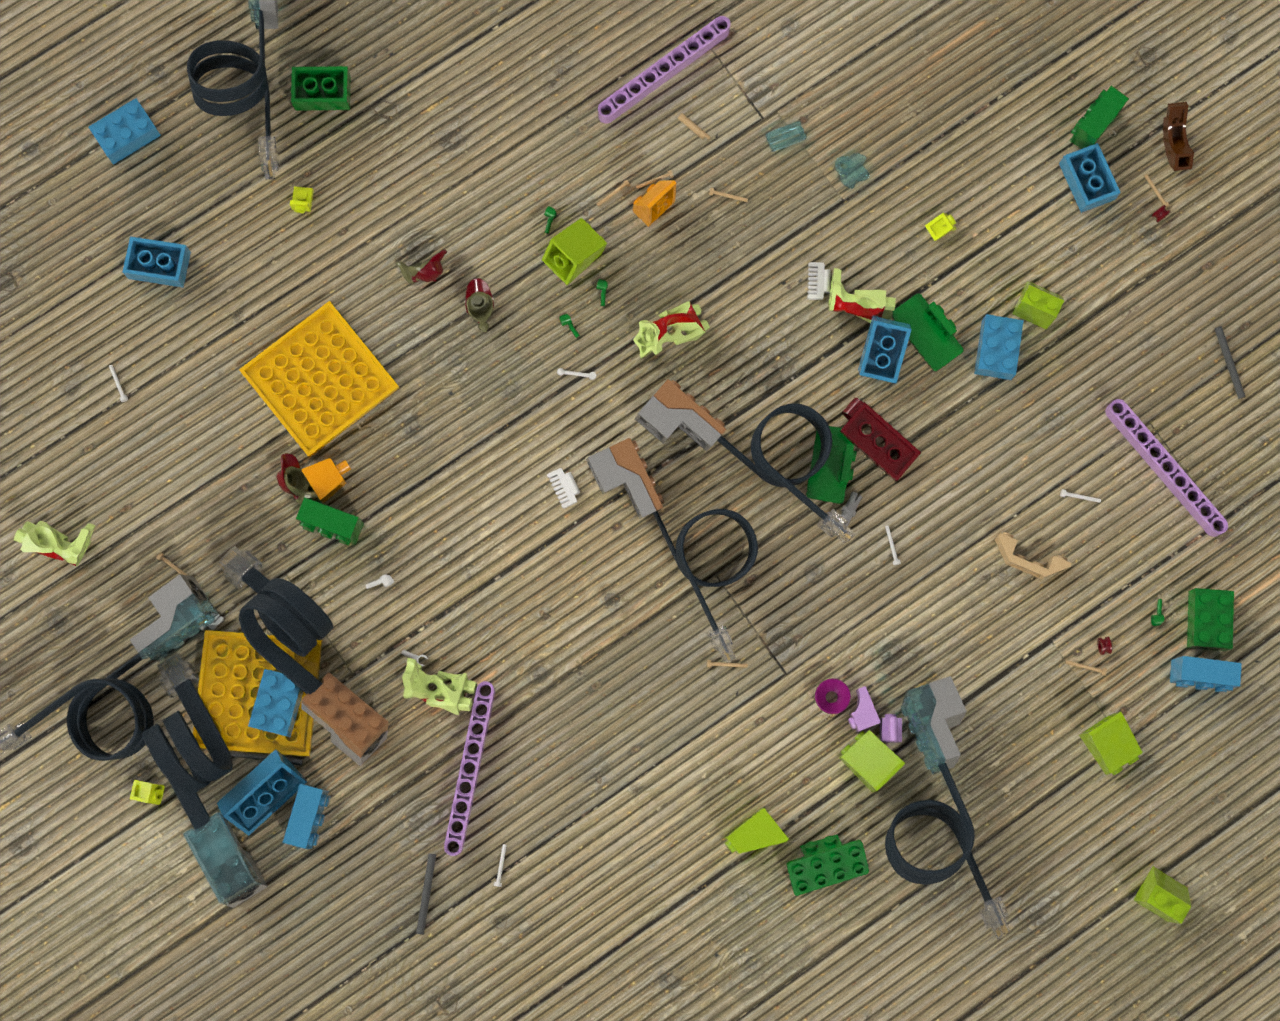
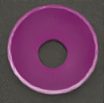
(842, 692)

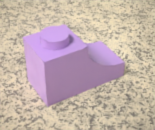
(865, 712)

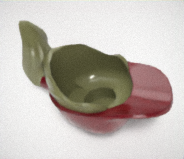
(426, 271)
(479, 302)
(292, 479)

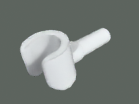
(385, 579)
(413, 656)

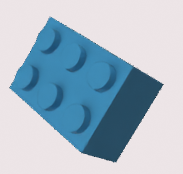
(124, 131)
(1089, 177)
(156, 262)
(998, 347)
(884, 349)
(1205, 673)
(276, 704)
(306, 817)

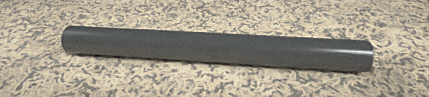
(1229, 362)
(261, 756)
(426, 894)

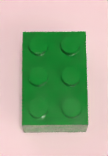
(320, 88)
(1098, 117)
(329, 522)
(1210, 619)

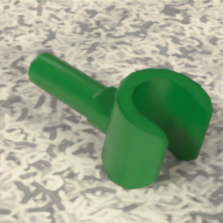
(551, 213)
(602, 285)
(566, 320)
(1158, 619)

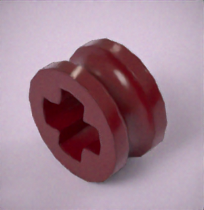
(1161, 213)
(1104, 645)

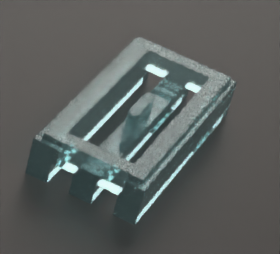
(799, 130)

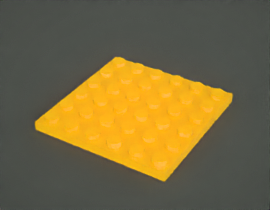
(319, 379)
(229, 687)

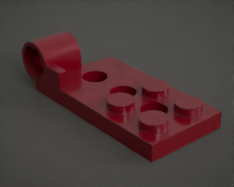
(859, 414)

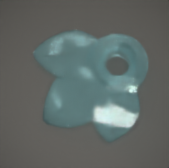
(855, 170)

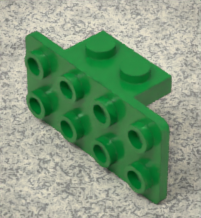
(931, 331)
(831, 480)
(826, 864)

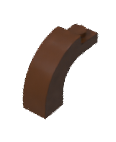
(1175, 137)

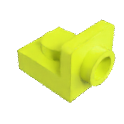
(302, 199)
(941, 226)
(147, 792)

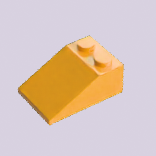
(655, 201)

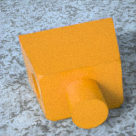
(326, 477)

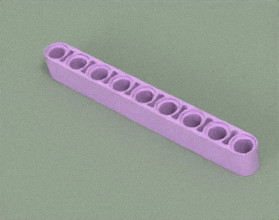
(668, 62)
(1175, 471)
(473, 777)

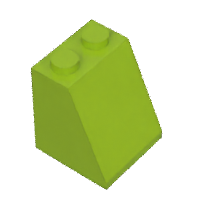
(573, 250)
(1038, 305)
(1112, 743)
(871, 760)
(755, 833)
(1164, 896)

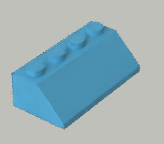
(261, 793)

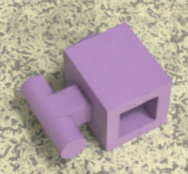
(891, 729)

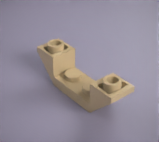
(1007, 545)

